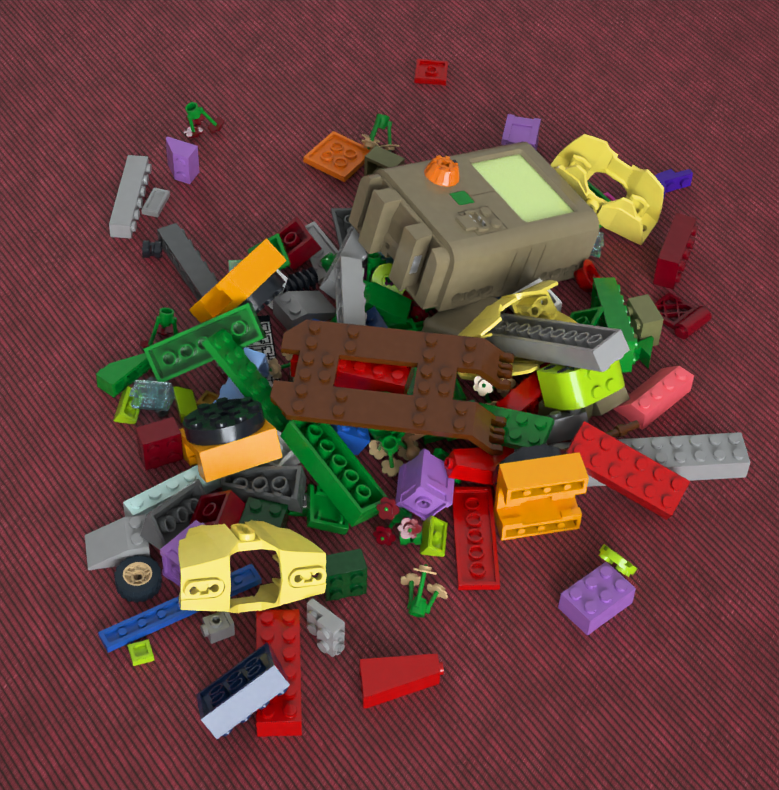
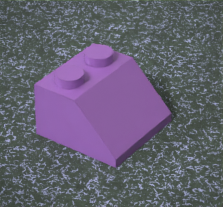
(182, 160)

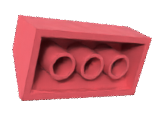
(656, 395)

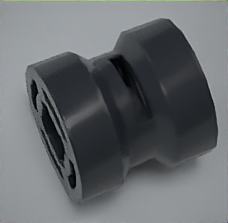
(152, 249)

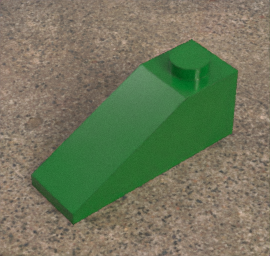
(122, 373)

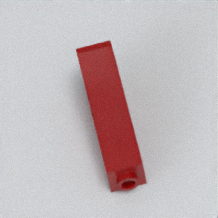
(474, 464)
(397, 676)

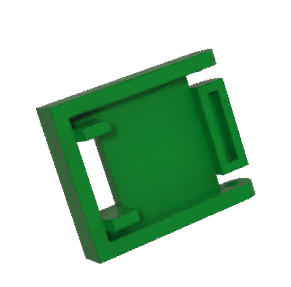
(323, 513)

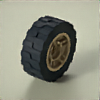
(128, 576)

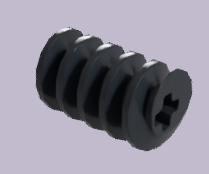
(301, 280)

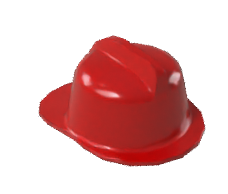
(585, 275)

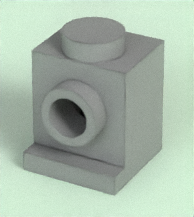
(217, 626)

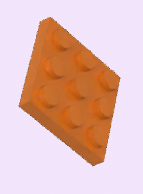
(337, 156)

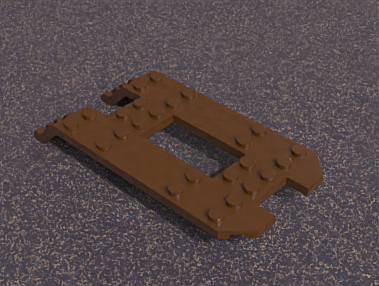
(425, 412)

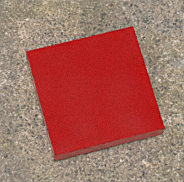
(431, 72)

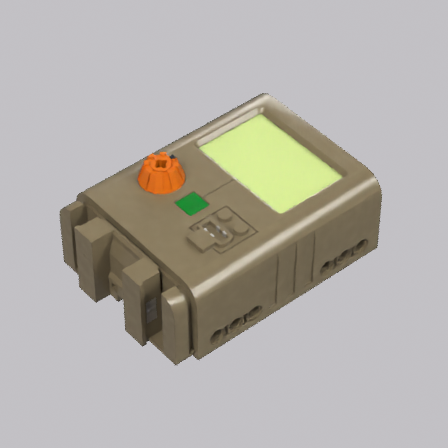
(474, 224)

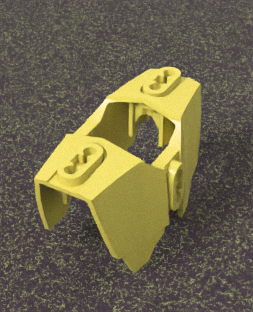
(623, 216)
(523, 303)
(206, 566)

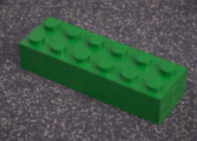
(607, 294)
(185, 350)
(334, 469)

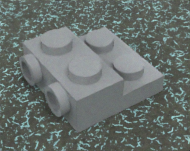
(327, 627)

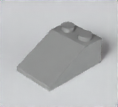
(297, 306)
(116, 542)

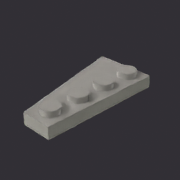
(326, 245)

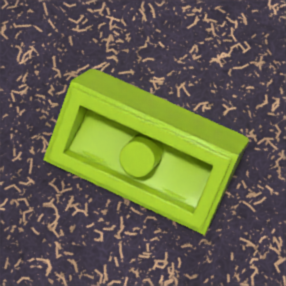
(184, 401)
(124, 411)
(434, 537)

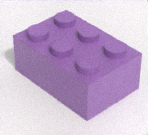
(596, 598)

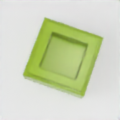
(140, 652)

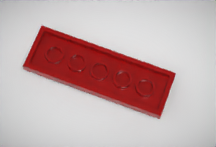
(475, 539)

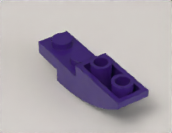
(673, 181)

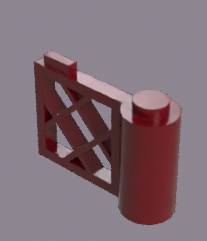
(688, 321)

